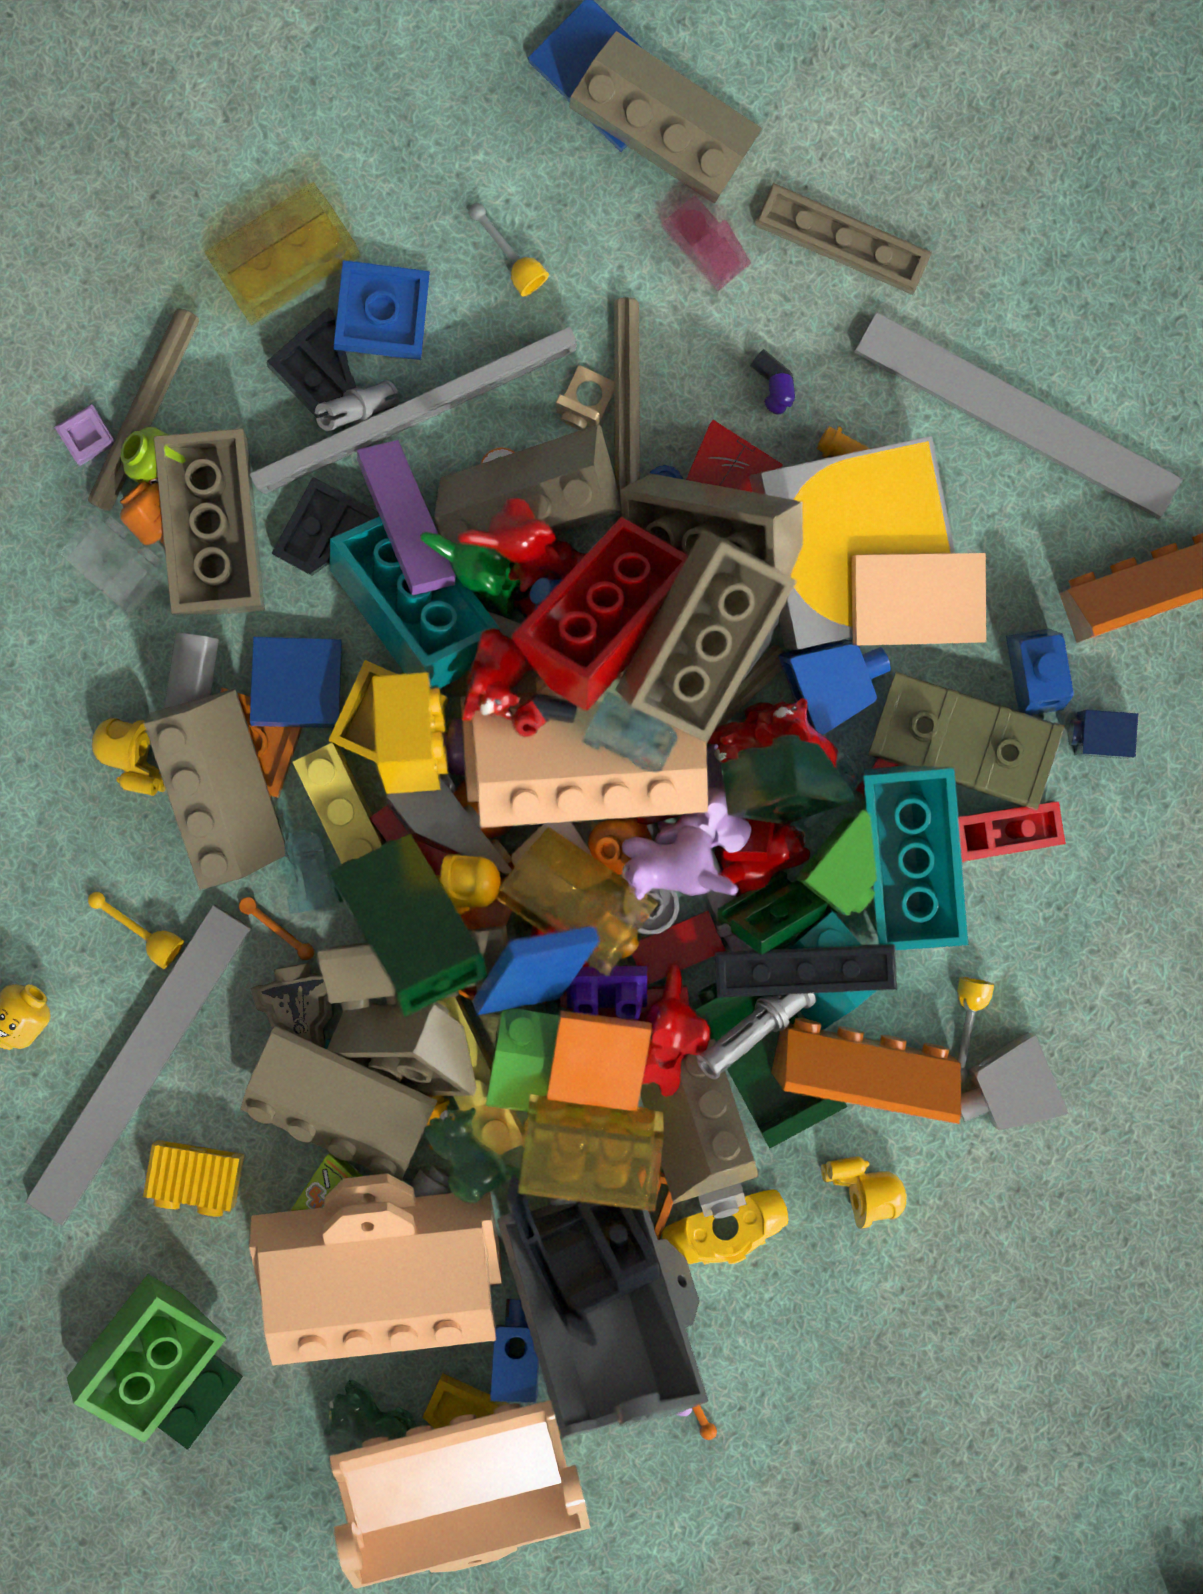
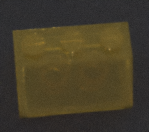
(282, 253)
(568, 889)
(591, 1153)

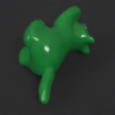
(479, 570)

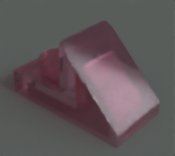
(707, 243)

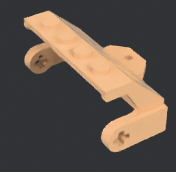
(566, 780)
(376, 1272)
(455, 1494)

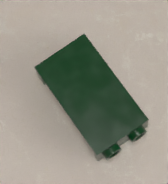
(409, 924)
(775, 1111)

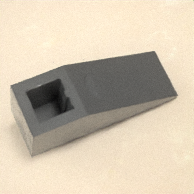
(445, 825)

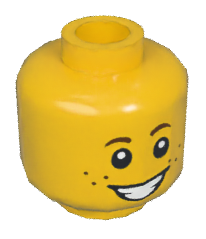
(22, 1015)

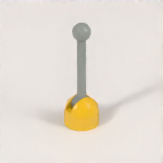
(526, 272)
(973, 996)

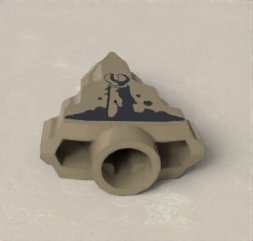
(296, 1002)

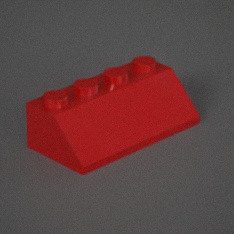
(599, 613)

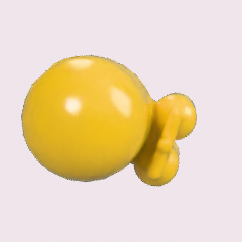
(127, 748)
(469, 881)
(872, 1194)

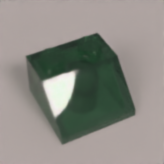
(783, 782)

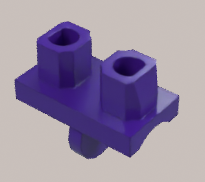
(622, 989)

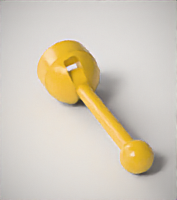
(160, 946)

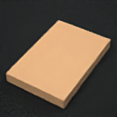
(918, 599)

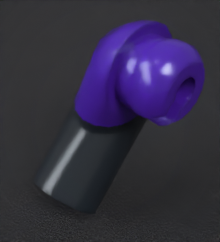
(780, 382)

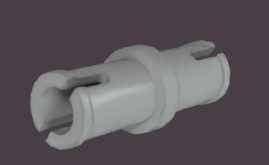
(356, 405)

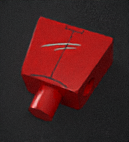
(728, 460)

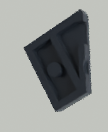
(312, 366)
(318, 518)

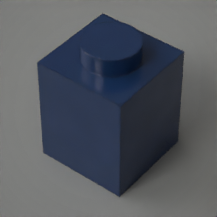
(1104, 734)

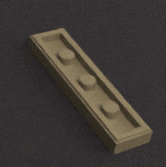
(843, 238)

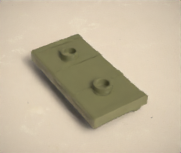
(984, 742)

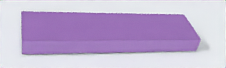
(404, 516)

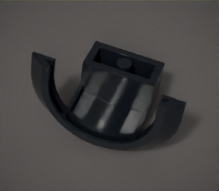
(585, 1258)

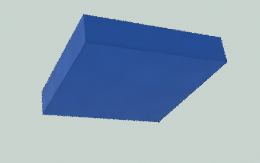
(381, 310)
(295, 682)

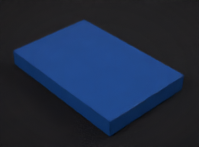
(573, 47)
(535, 969)

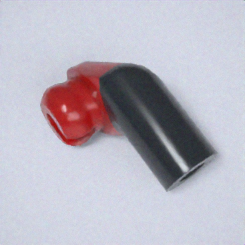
(539, 710)

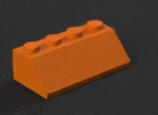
(1135, 590)
(868, 1071)

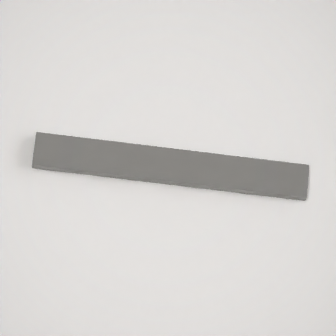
(415, 411)
(1018, 415)
(138, 1065)

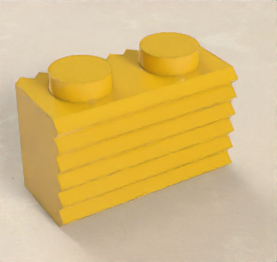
(193, 1177)

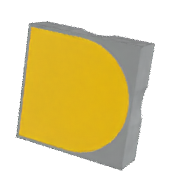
(855, 505)

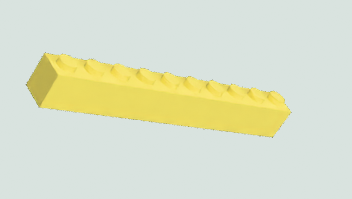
(354, 835)

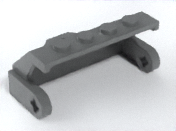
(642, 1349)

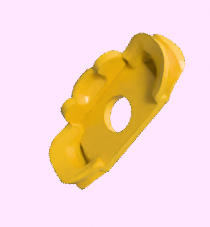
(757, 1220)

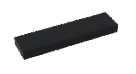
(806, 970)

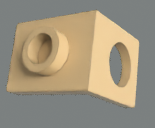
(573, 411)

